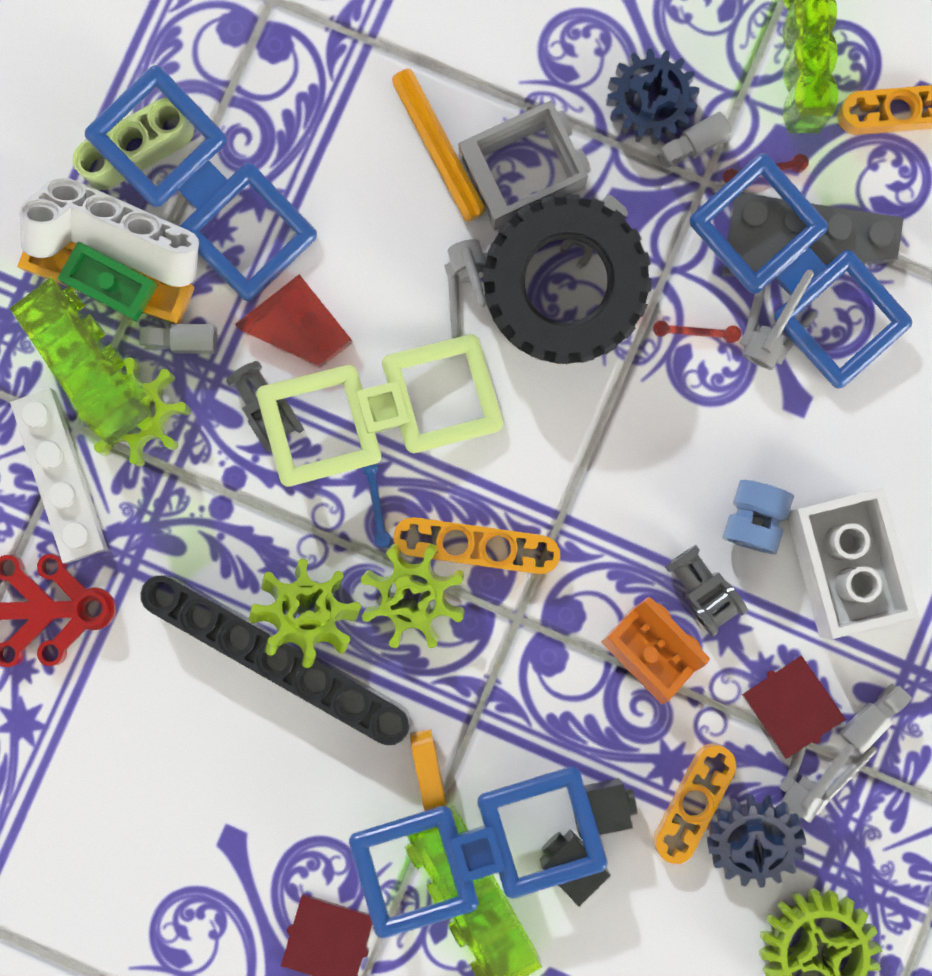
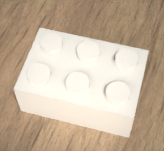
(852, 564)

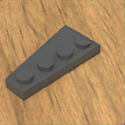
(766, 224)

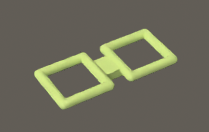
(379, 409)

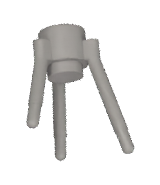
(468, 265)
(766, 346)
(810, 798)

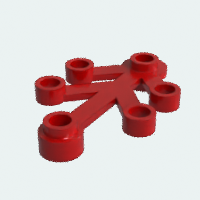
(43, 610)

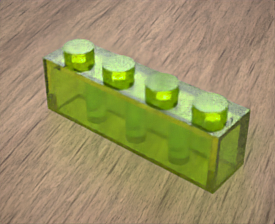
(81, 361)

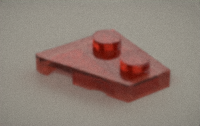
(297, 324)

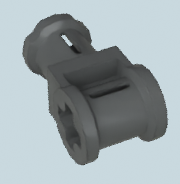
(241, 381)
(706, 591)

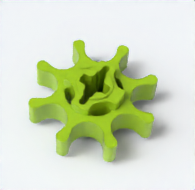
(153, 425)
(407, 612)
(309, 626)

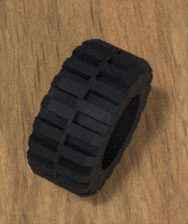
(625, 269)

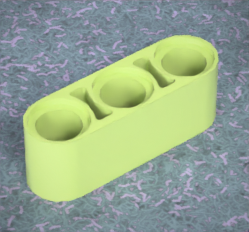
(155, 146)

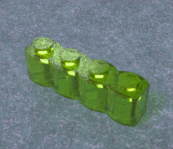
(809, 64)
(490, 930)

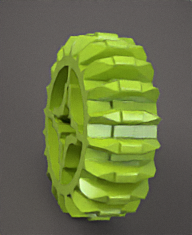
(853, 941)

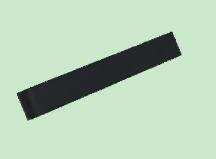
(254, 657)

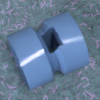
(763, 502)

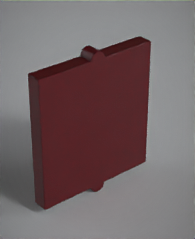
(793, 707)
(327, 939)

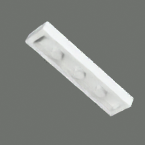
(58, 476)

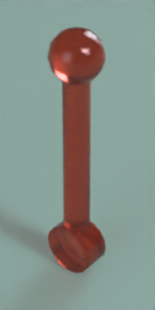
(797, 164)
(730, 334)

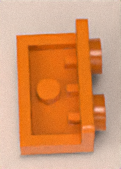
(655, 649)

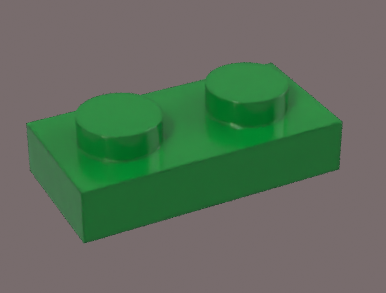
(107, 281)

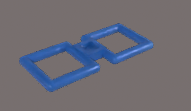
(200, 181)
(791, 264)
(477, 852)

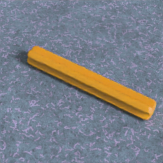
(438, 145)

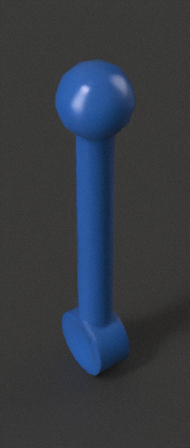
(382, 538)

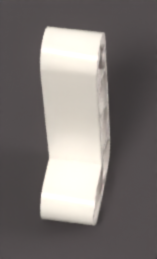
(76, 212)

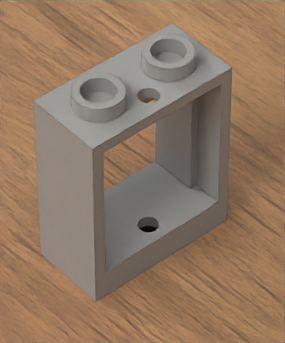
(558, 130)

